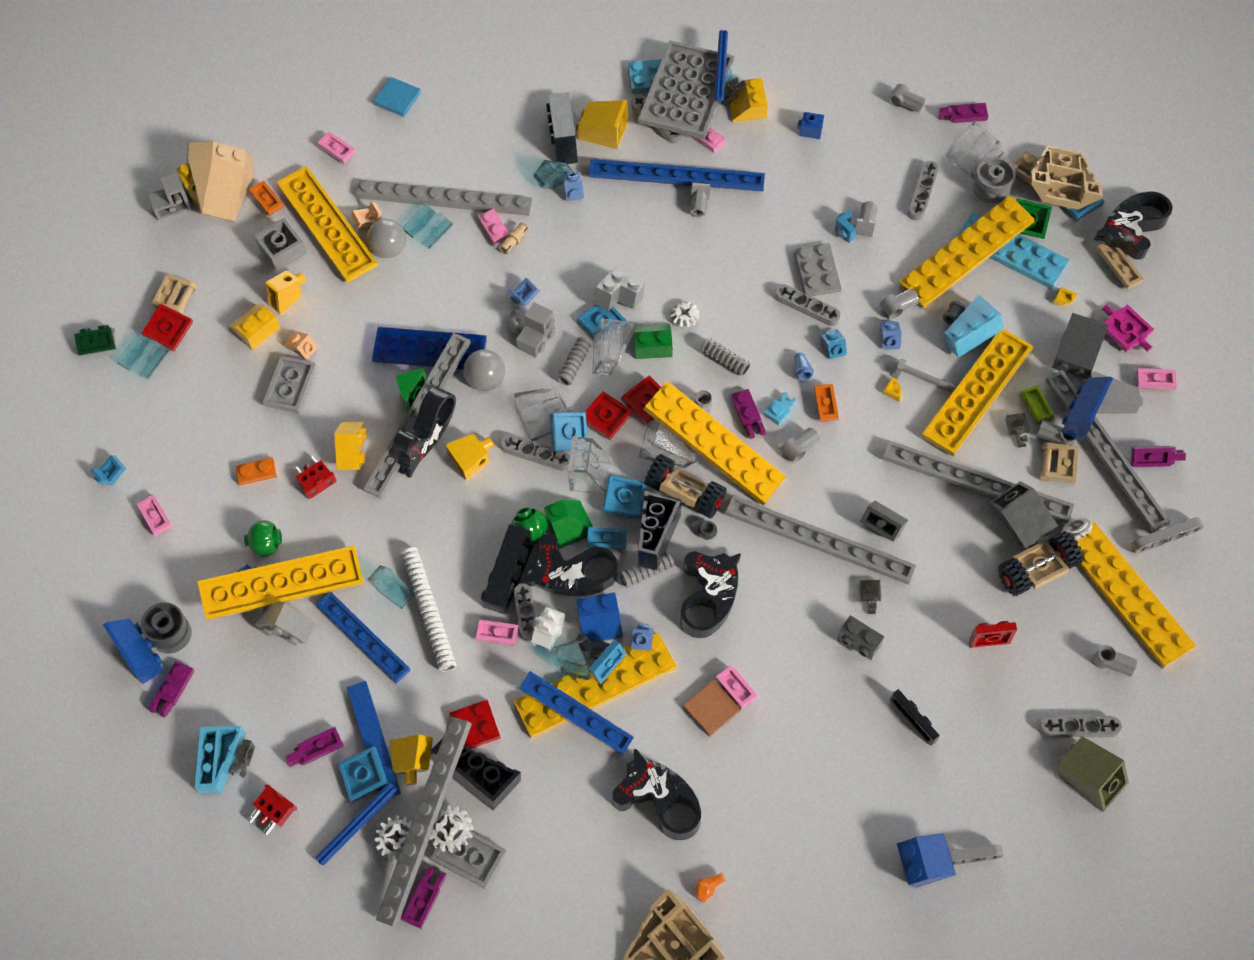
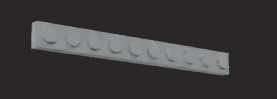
(444, 197)
(439, 377)
(1112, 458)
(966, 477)
(821, 540)
(423, 822)

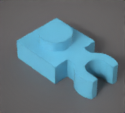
(779, 410)

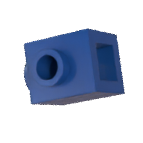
(811, 125)

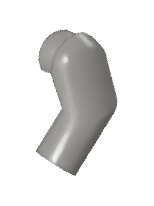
(513, 324)

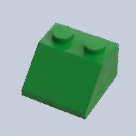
(653, 341)

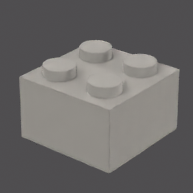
(280, 244)

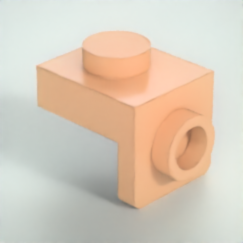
(366, 217)
(301, 343)

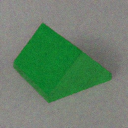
(1040, 213)
(410, 385)

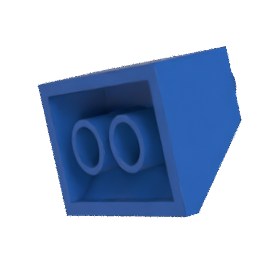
(1085, 407)
(135, 649)

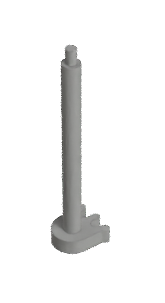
(901, 366)

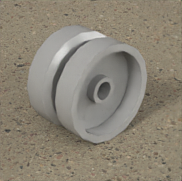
(994, 179)

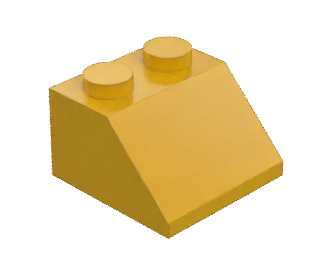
(751, 102)
(255, 325)

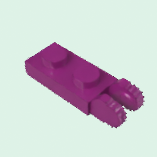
(747, 412)
(171, 688)
(423, 899)

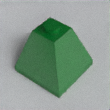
(567, 521)

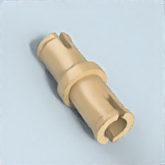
(513, 238)

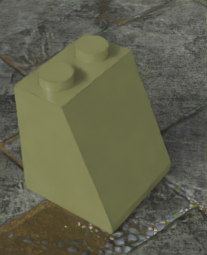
(1093, 772)

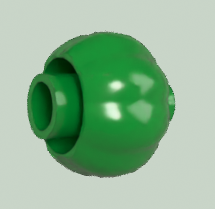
(531, 520)
(263, 538)

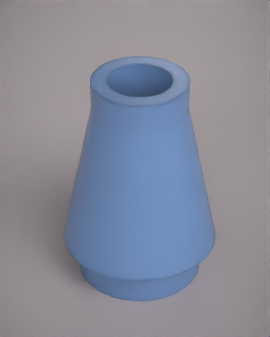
(802, 367)

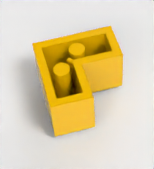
(348, 445)

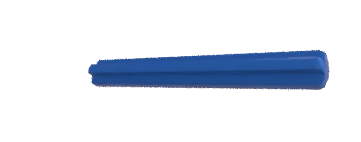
(721, 65)
(356, 823)

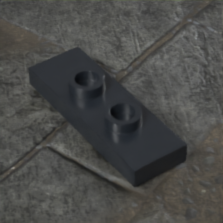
(910, 711)

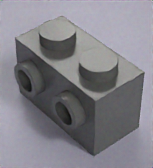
(883, 521)
(860, 637)

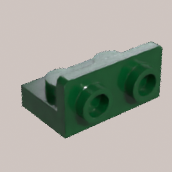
(95, 341)

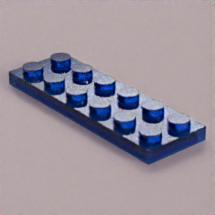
(418, 346)

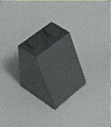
(1080, 345)
(1024, 514)

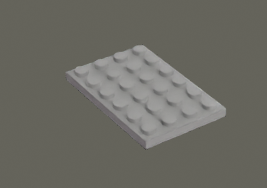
(684, 90)

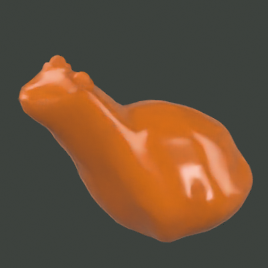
(706, 887)

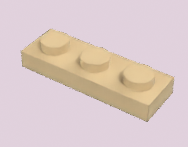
(1120, 265)

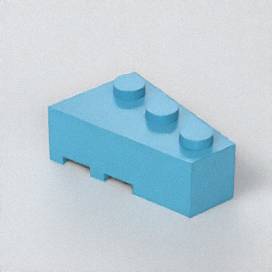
(973, 327)
(215, 756)

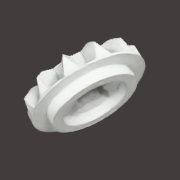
(684, 321)
(1078, 527)

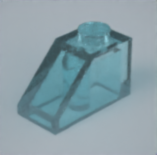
(551, 173)
(391, 586)
(571, 660)

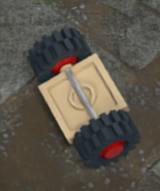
(685, 486)
(1040, 564)

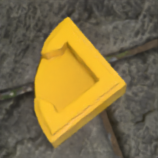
(1064, 297)
(893, 390)

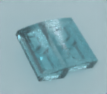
(427, 226)
(142, 356)

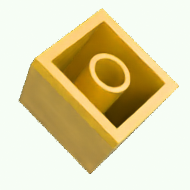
(603, 122)

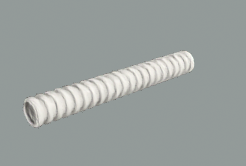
(428, 609)

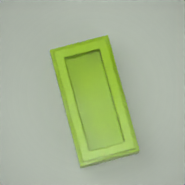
(1037, 404)

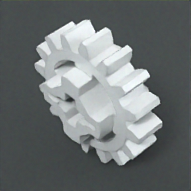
(457, 834)
(389, 838)

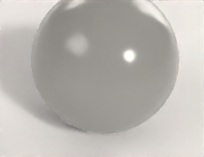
(386, 238)
(484, 370)

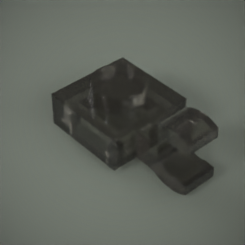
(731, 90)
(1018, 426)
(871, 592)
(592, 649)
(244, 755)

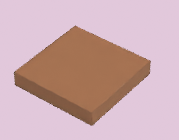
(711, 708)

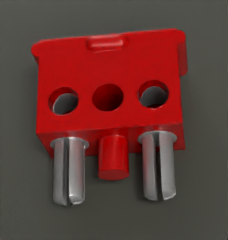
(314, 478)
(272, 800)

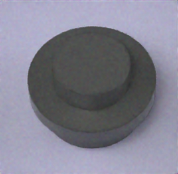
(707, 530)

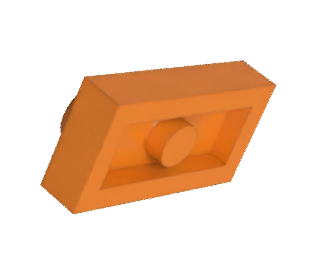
(266, 198)
(826, 402)
(256, 471)

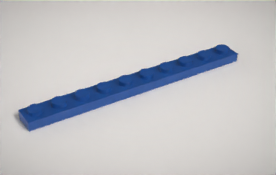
(676, 175)

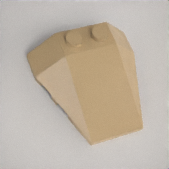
(220, 177)
(1064, 179)
(673, 933)

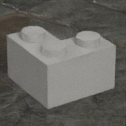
(171, 199)
(618, 288)
(538, 330)
(285, 621)

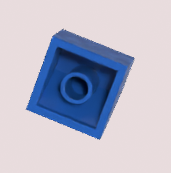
(600, 617)
(926, 859)

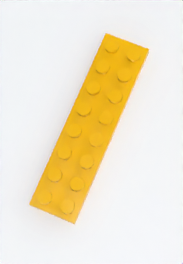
(327, 224)
(967, 251)
(977, 392)
(714, 443)
(280, 582)
(1133, 599)
(632, 671)

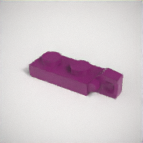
(964, 113)
(1155, 456)
(315, 748)

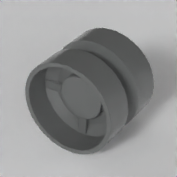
(166, 627)

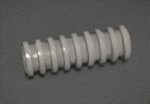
(725, 356)
(574, 361)
(637, 573)

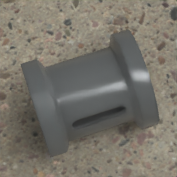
(953, 312)

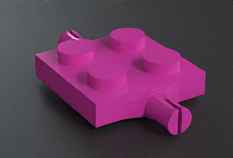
(1127, 328)

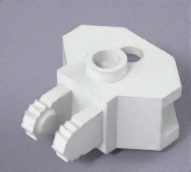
(547, 628)

